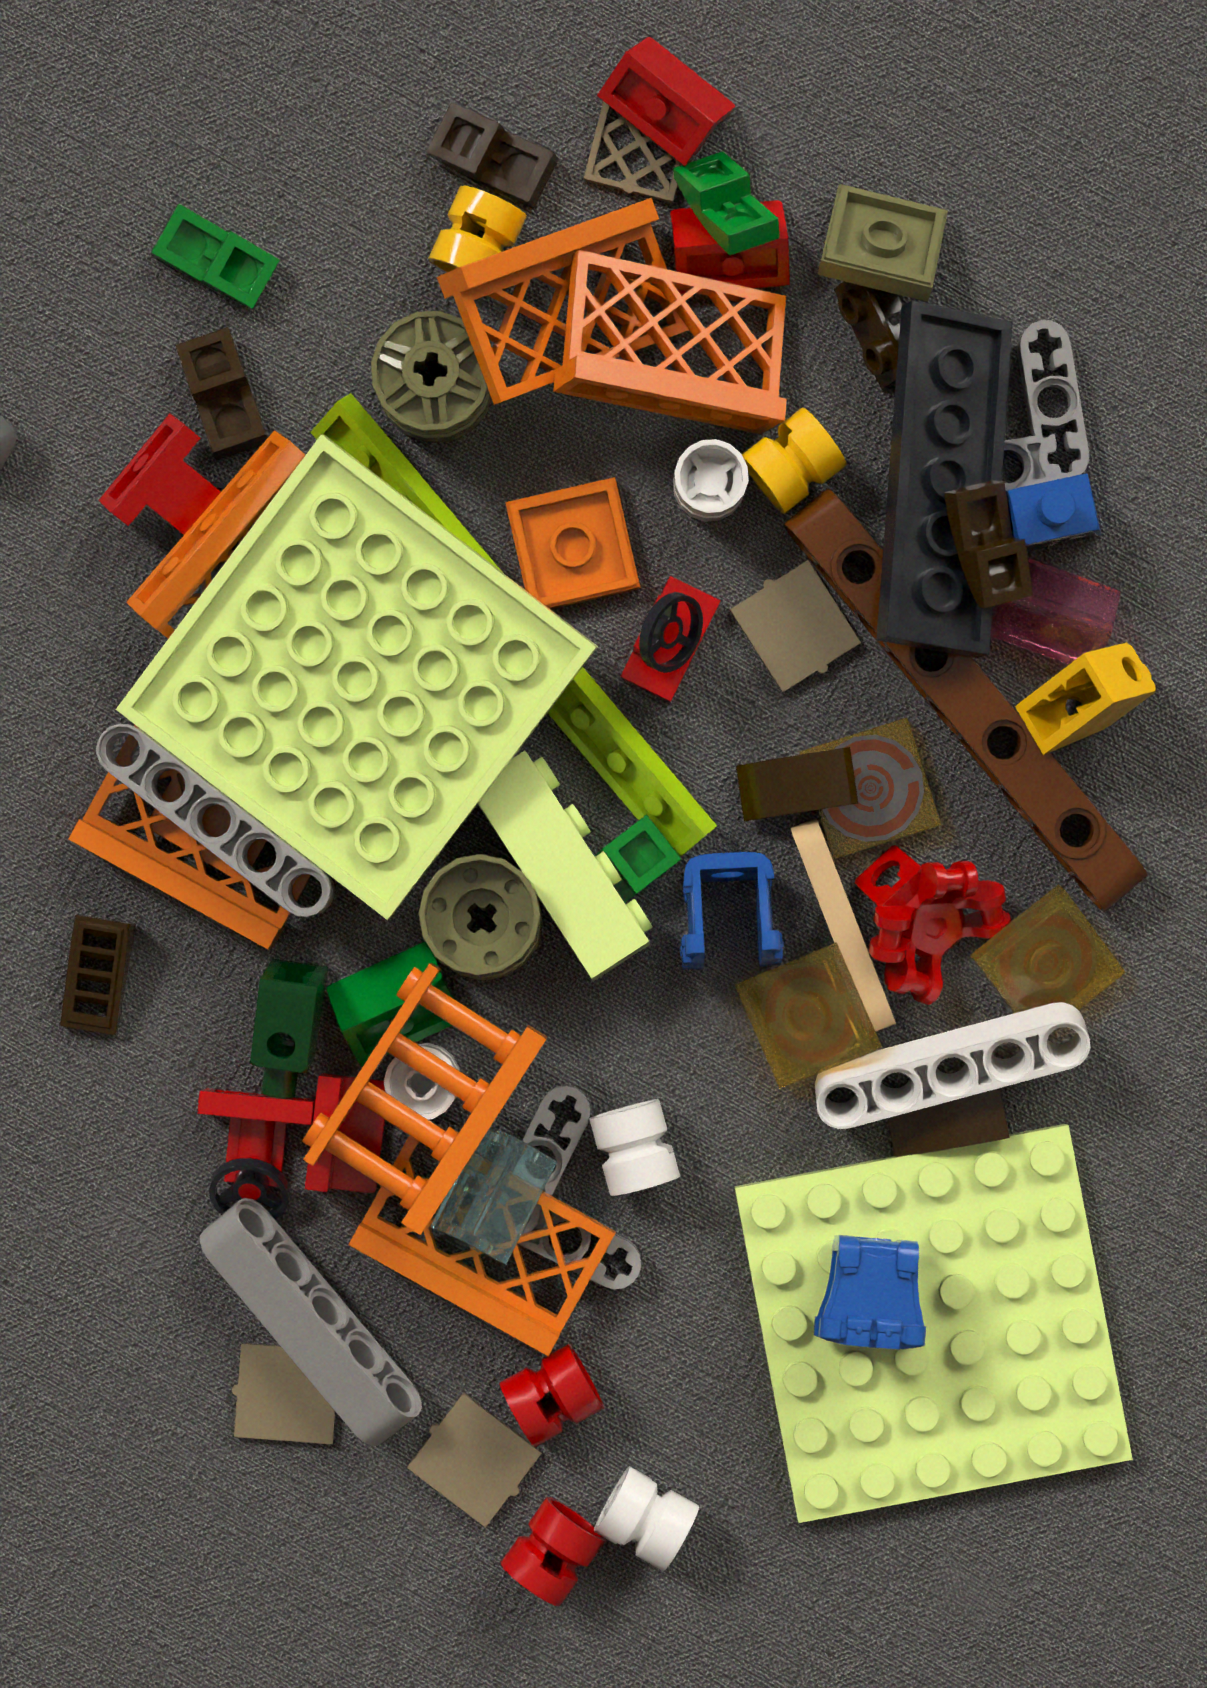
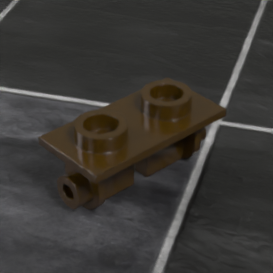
(869, 315)

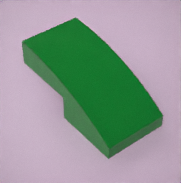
(724, 205)
(214, 256)
(639, 857)

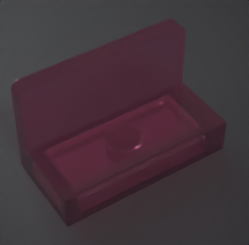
(1062, 616)

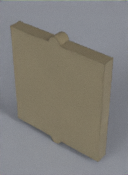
(795, 626)
(278, 1399)
(474, 1459)

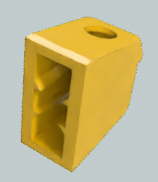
(1103, 680)

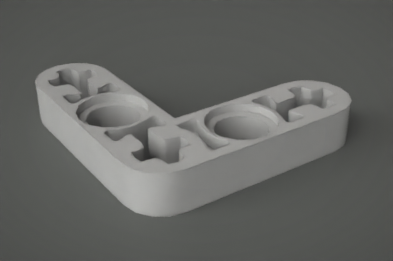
(1035, 449)
(537, 1220)

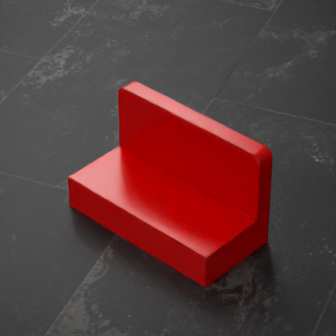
(665, 99)
(702, 256)
(359, 1125)

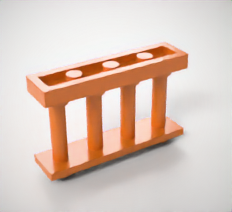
(448, 1146)

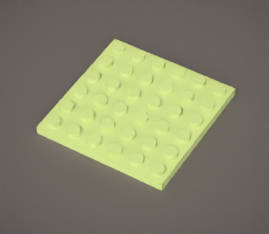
(356, 677)
(1012, 1310)

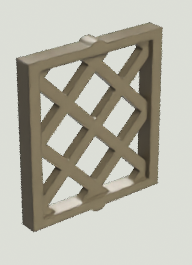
(628, 185)

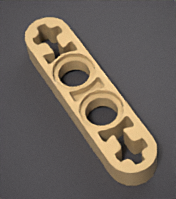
(842, 921)

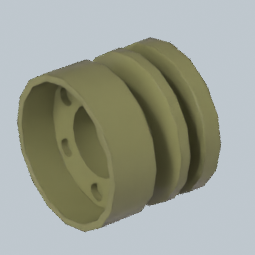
(423, 411)
(482, 884)

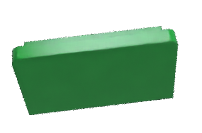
(368, 1001)

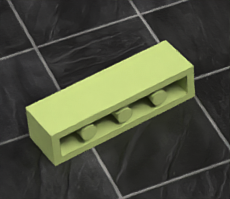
(561, 867)

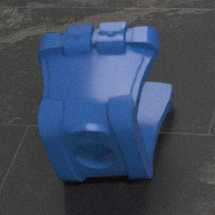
(723, 868)
(872, 1295)

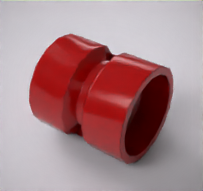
(572, 1392)
(567, 1537)

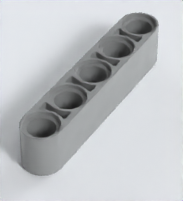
(188, 814)
(310, 1322)

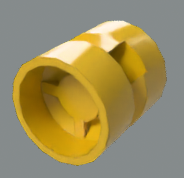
(473, 212)
(793, 460)

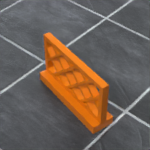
(537, 261)
(663, 390)
(215, 534)
(169, 872)
(471, 1287)

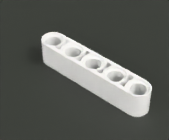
(979, 1074)

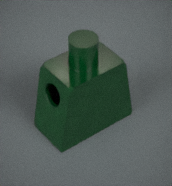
(292, 1004)

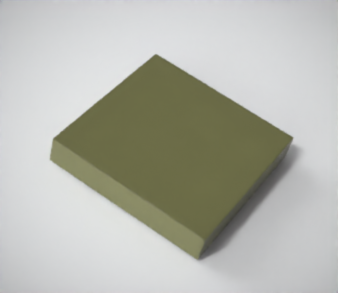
(883, 242)

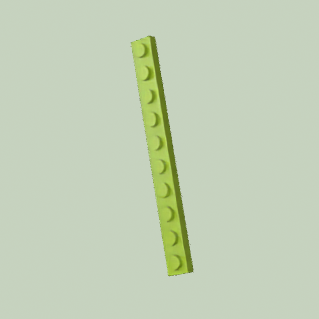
(583, 707)

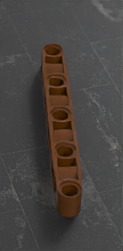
(971, 710)

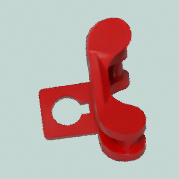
(926, 918)

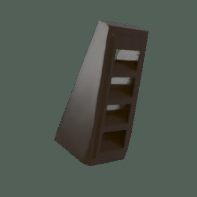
(107, 928)

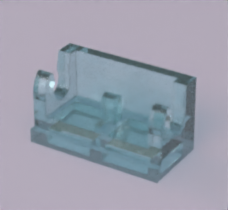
(494, 1195)

